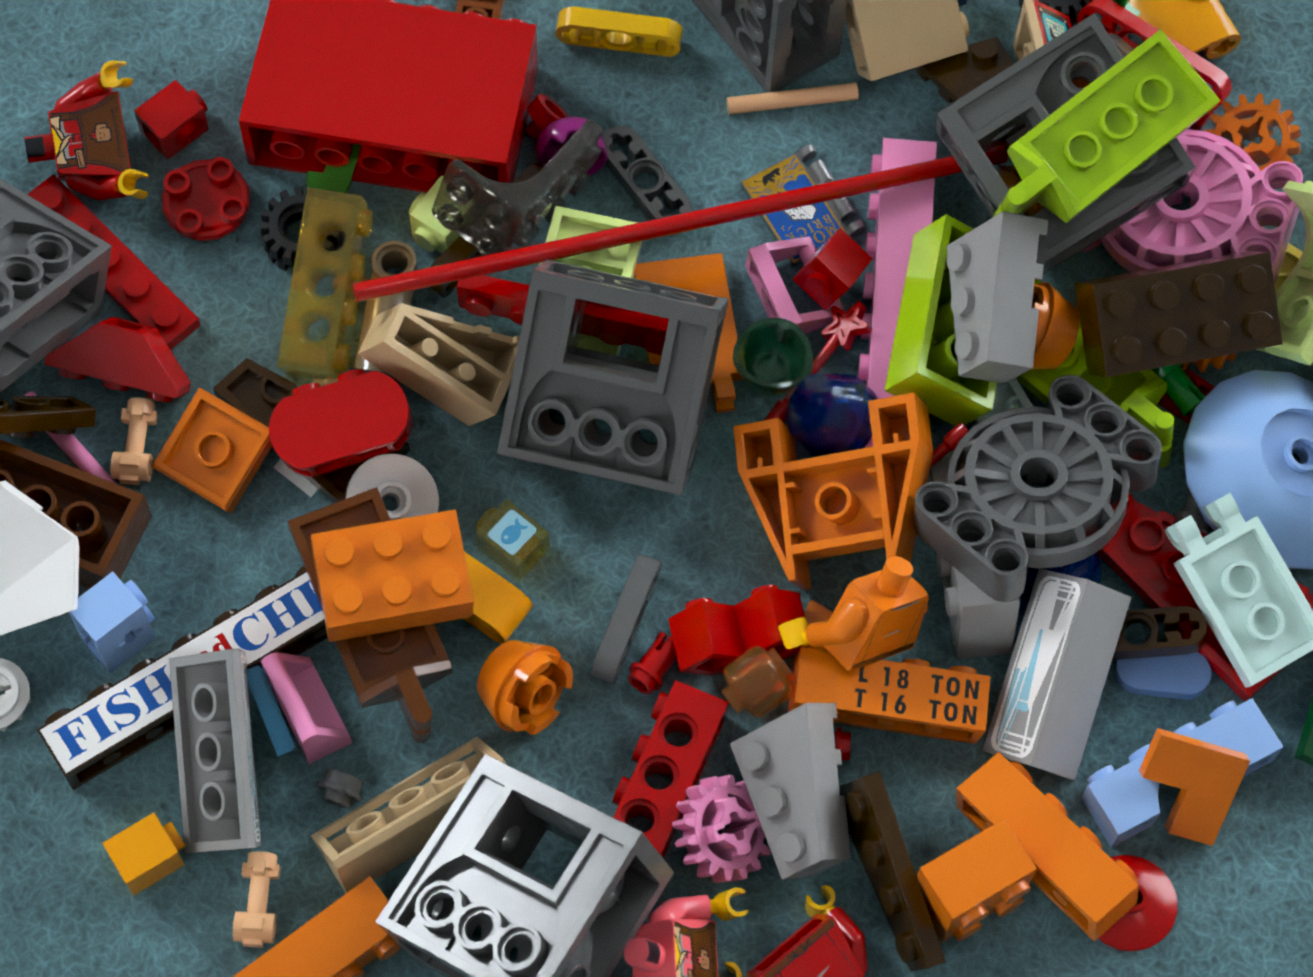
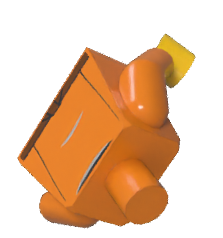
(872, 619)

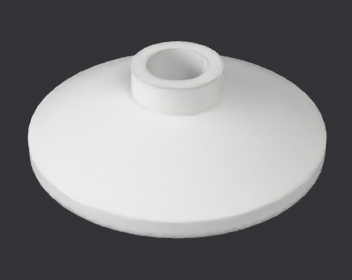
(400, 478)

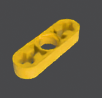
(603, 28)

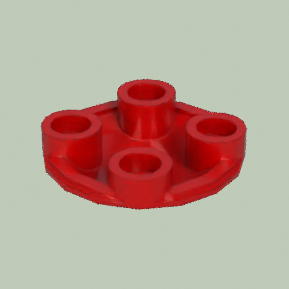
(205, 199)

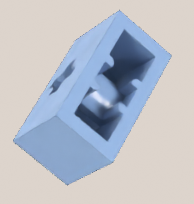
(113, 621)

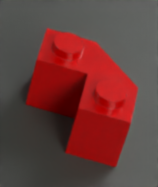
(715, 634)

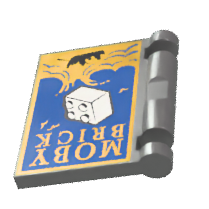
(813, 220)

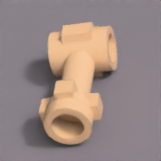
(134, 464)
(256, 925)

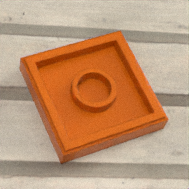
(214, 450)

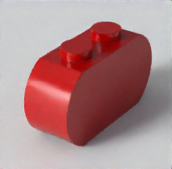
(340, 422)

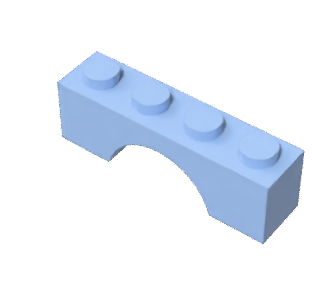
(1129, 804)

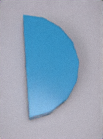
(270, 712)

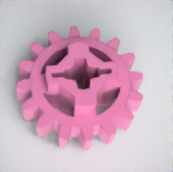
(710, 808)

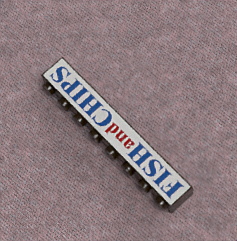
(139, 708)

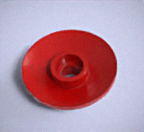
(1153, 917)

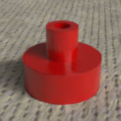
(543, 112)

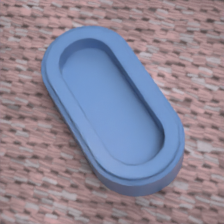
(1164, 676)

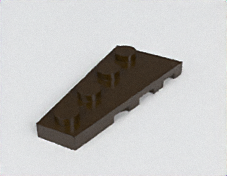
(257, 393)

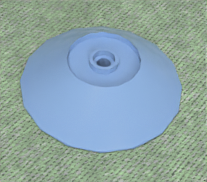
(1244, 447)

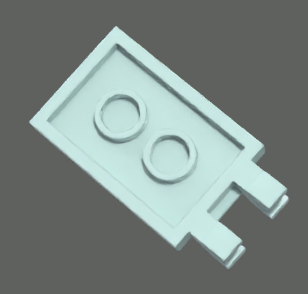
(1244, 591)

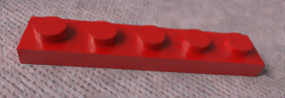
(128, 279)
(611, 324)

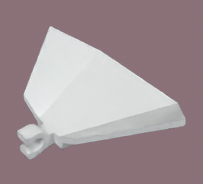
(35, 563)

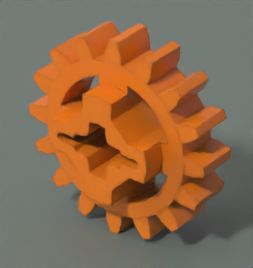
(1259, 125)

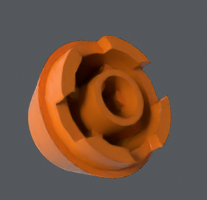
(1055, 328)
(523, 684)

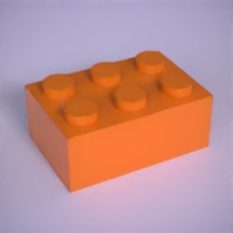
(392, 575)

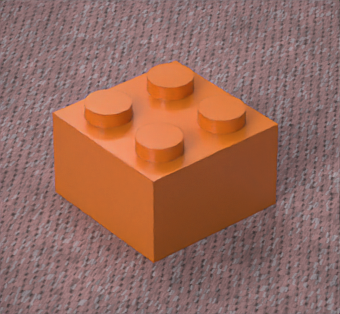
(976, 880)

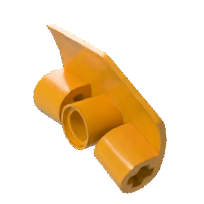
(1192, 23)

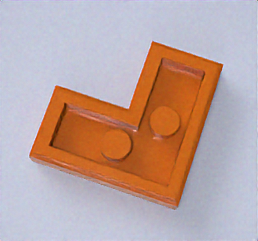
(1206, 781)

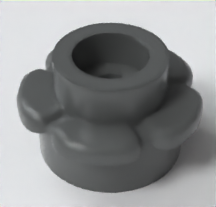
(340, 788)

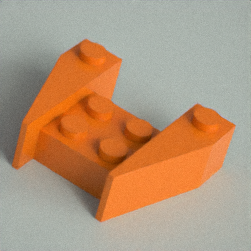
(842, 498)

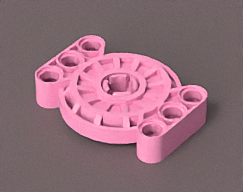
(1226, 214)

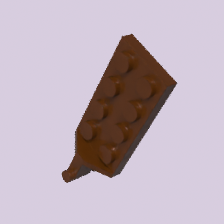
(382, 664)

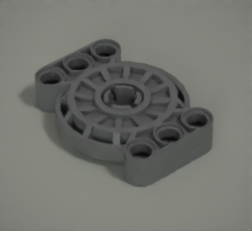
(1079, 445)

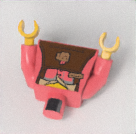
(681, 937)

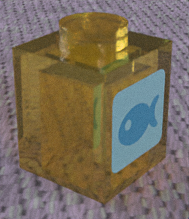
(512, 539)

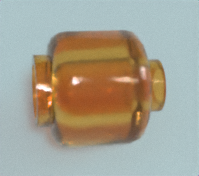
(757, 681)

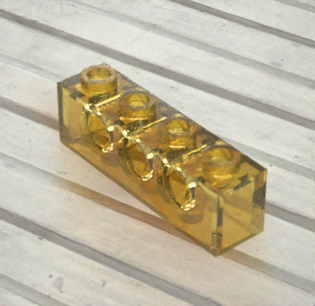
(323, 214)

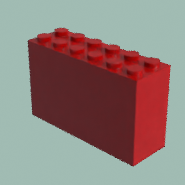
(395, 80)

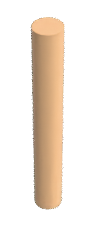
(792, 98)

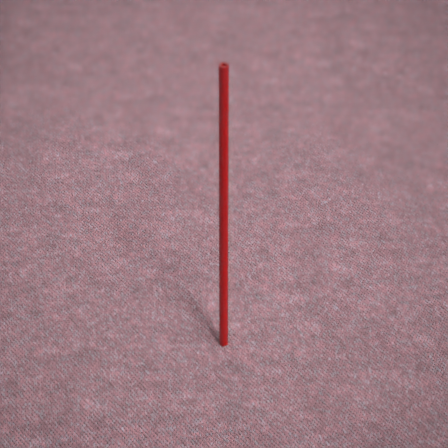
(662, 227)

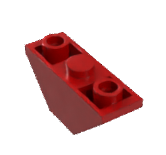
(123, 357)

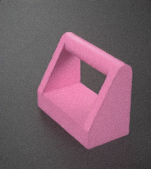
(771, 288)
(305, 705)

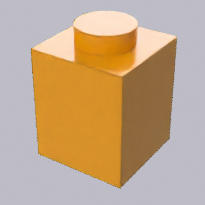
(145, 852)

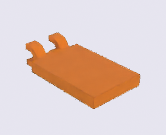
(707, 276)

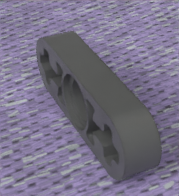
(642, 161)
(626, 618)

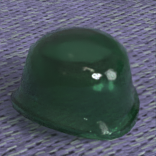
(773, 356)

